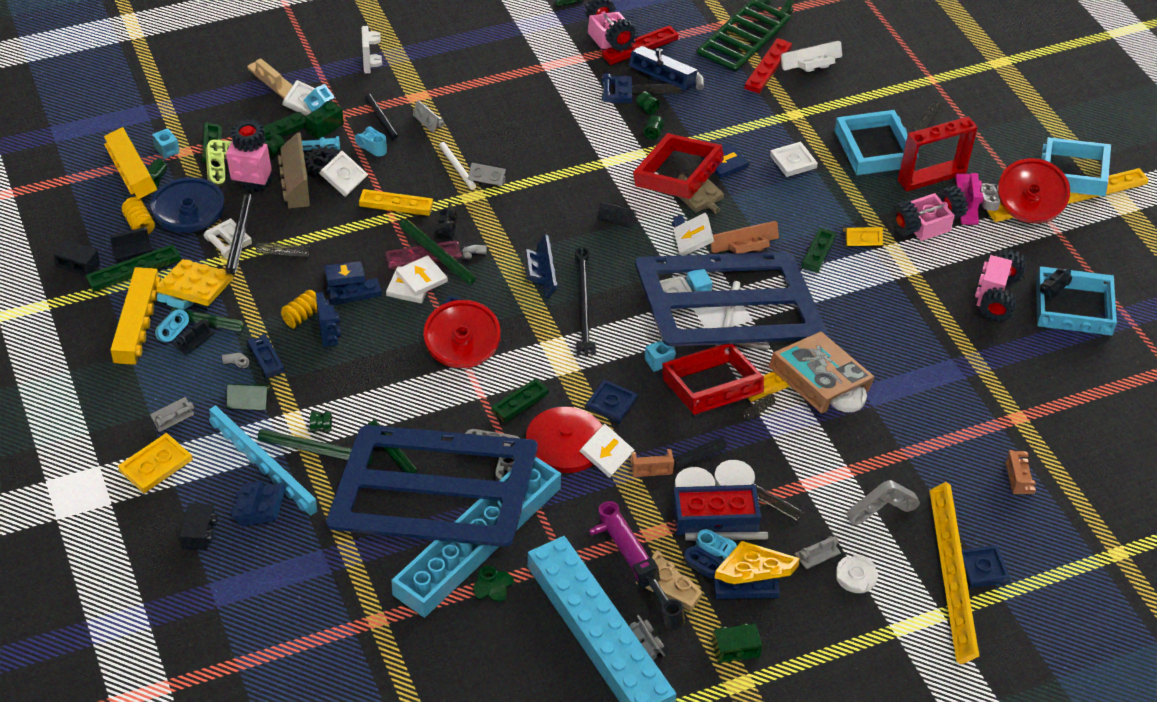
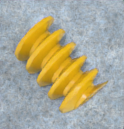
(137, 214)
(299, 309)

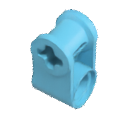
(372, 141)
(715, 544)

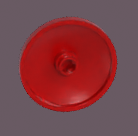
(1033, 190)
(462, 334)
(561, 436)

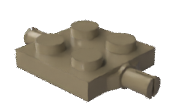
(704, 198)

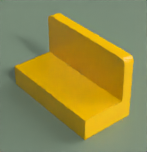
(864, 236)

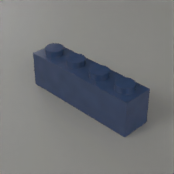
(670, 72)

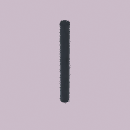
(382, 117)

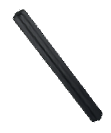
(239, 234)

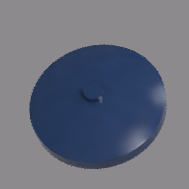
(187, 204)

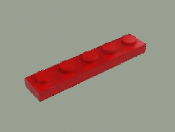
(650, 41)
(767, 66)

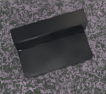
(130, 244)

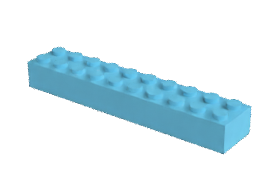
(447, 564)
(597, 624)

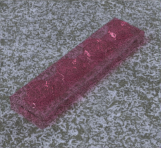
(408, 255)

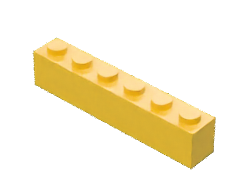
(129, 163)
(135, 316)

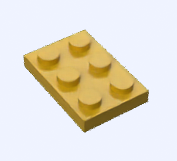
(155, 463)

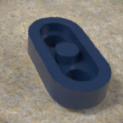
(704, 561)

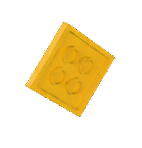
(194, 282)

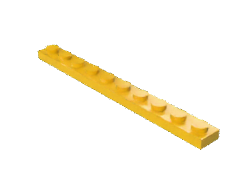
(1115, 183)
(954, 574)

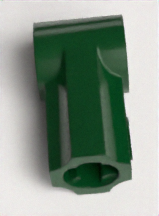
(157, 170)

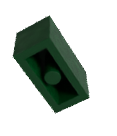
(324, 120)
(737, 643)

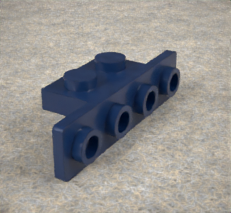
(540, 266)

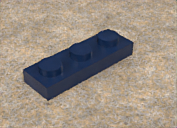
(756, 589)

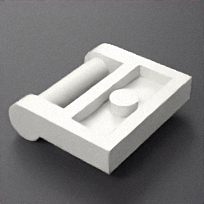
(226, 231)

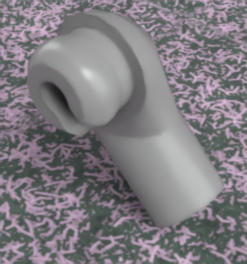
(699, 81)
(473, 249)
(237, 359)

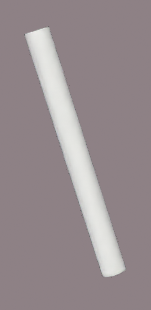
(457, 165)
(730, 309)

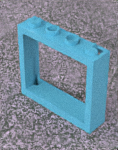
(870, 120)
(1082, 149)
(1080, 281)

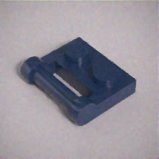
(623, 89)

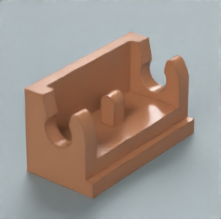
(652, 465)
(1019, 473)

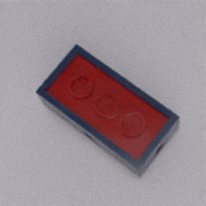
(716, 509)

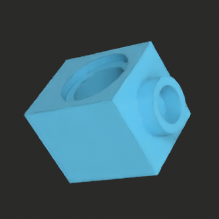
(318, 97)
(165, 143)
(699, 280)
(657, 354)

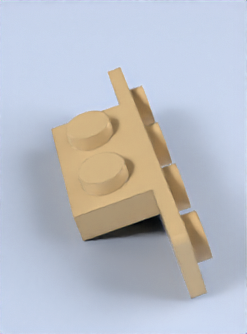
(270, 77)

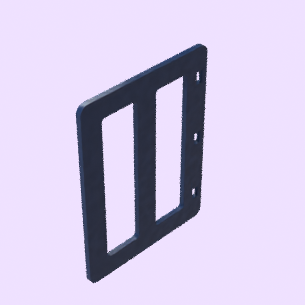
(662, 302)
(358, 476)

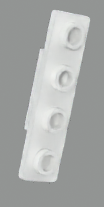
(812, 57)

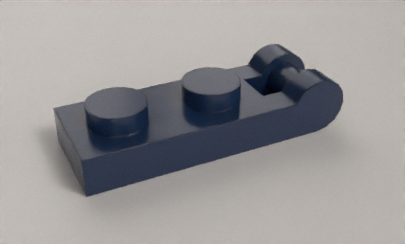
(354, 292)
(265, 356)

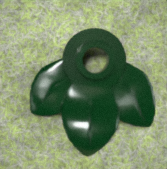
(494, 586)

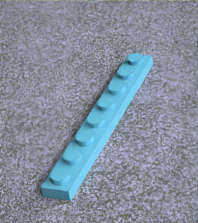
(266, 464)

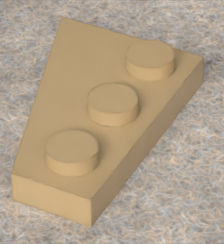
(676, 585)

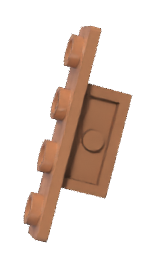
(746, 239)

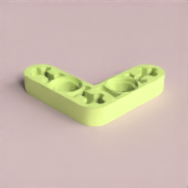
(218, 156)

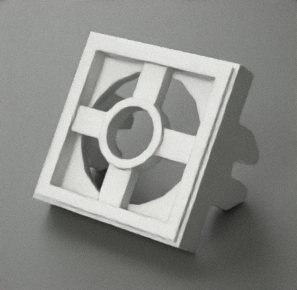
(370, 38)

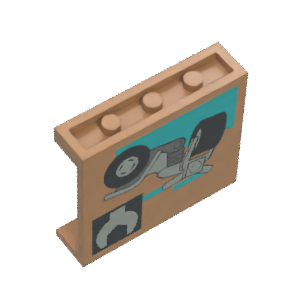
(819, 370)

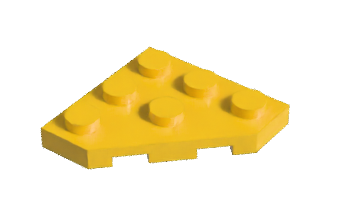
(755, 563)

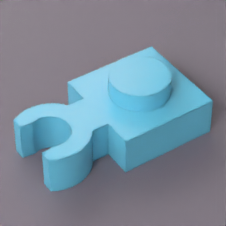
(173, 301)

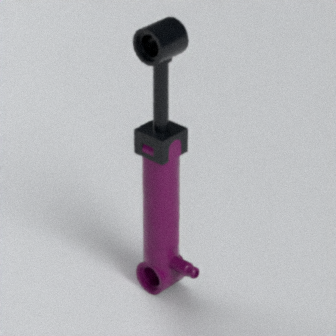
(644, 568)

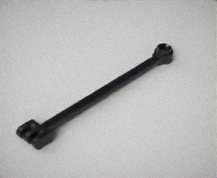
(585, 344)

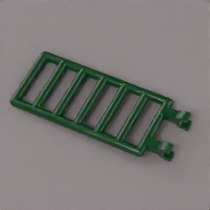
(737, 17)

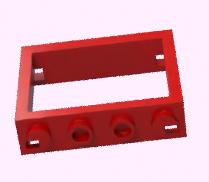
(644, 173)
(913, 179)
(714, 397)

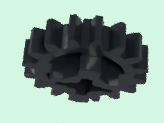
(319, 158)

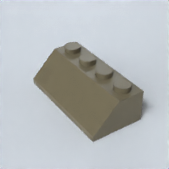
(294, 173)

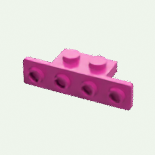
(971, 187)

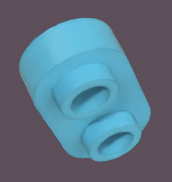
(171, 326)

